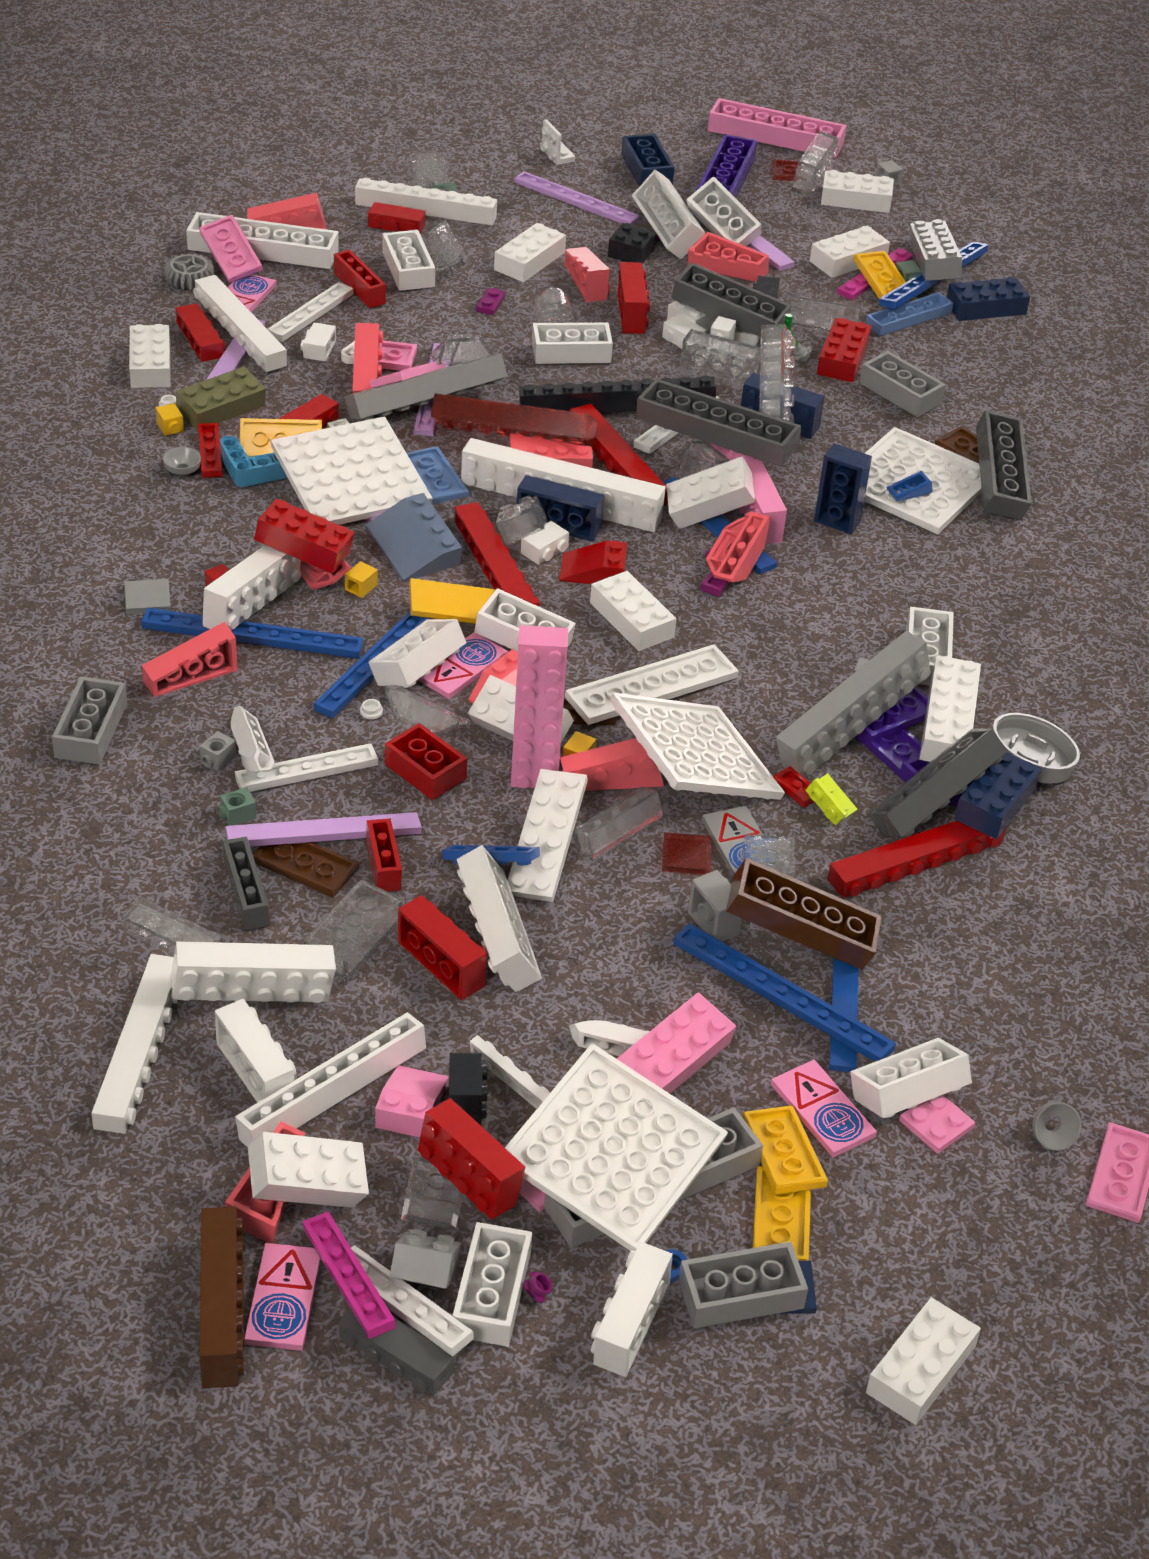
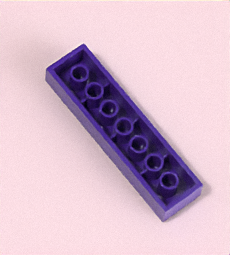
(731, 163)

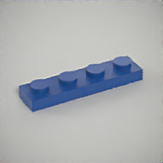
(501, 854)

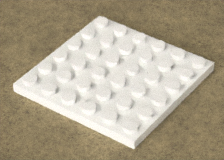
(349, 470)
(953, 479)
(696, 747)
(614, 1147)

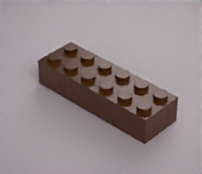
(804, 913)
(221, 1297)

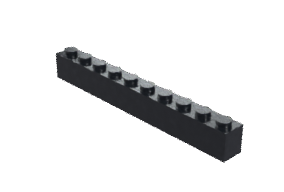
(605, 395)

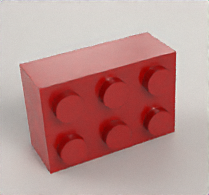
(425, 761)

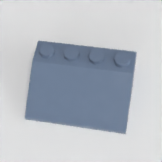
(415, 538)

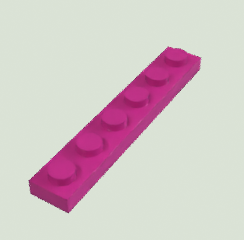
(859, 283)
(349, 1275)

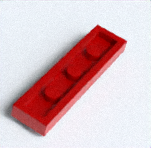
(210, 450)

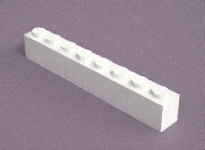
(434, 201)
(240, 323)
(136, 1048)
(334, 1079)

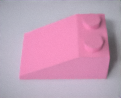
(407, 1099)

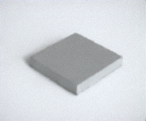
(147, 594)

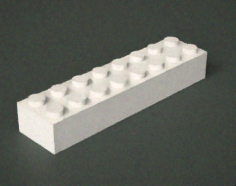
(275, 241)

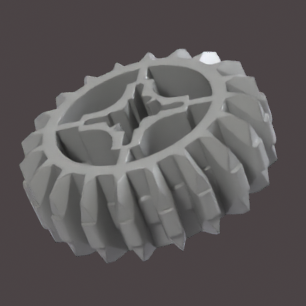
(187, 268)

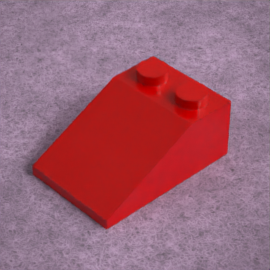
(593, 562)

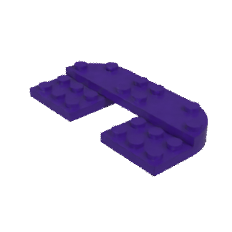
(894, 743)

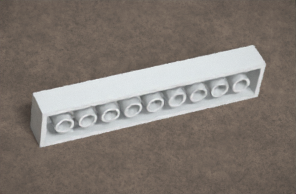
(503, 469)

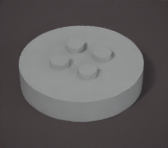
(1038, 743)

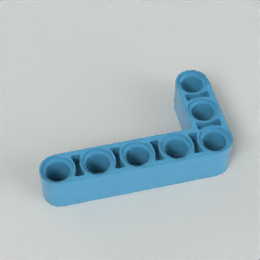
(249, 470)

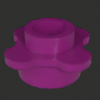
(538, 1286)

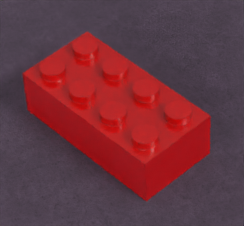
(633, 298)
(844, 349)
(304, 535)
(442, 947)
(471, 1158)

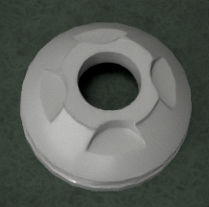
(182, 457)
(1065, 1133)

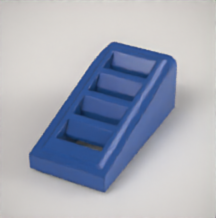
(920, 486)

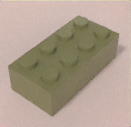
(221, 397)

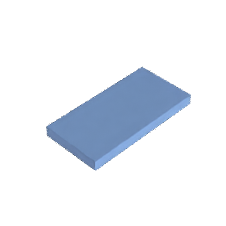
(438, 475)

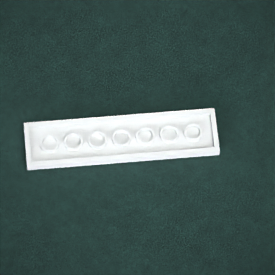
(657, 680)

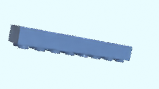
(910, 313)

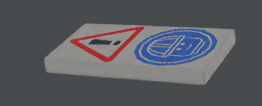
(729, 831)

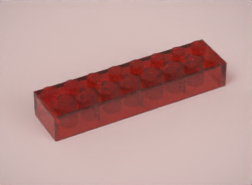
(513, 419)

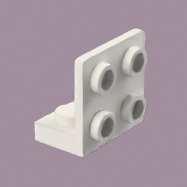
(552, 145)

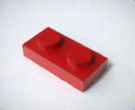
(794, 785)

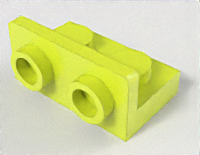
(831, 799)

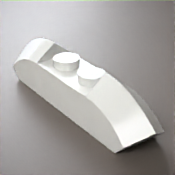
(251, 741)
(606, 1035)

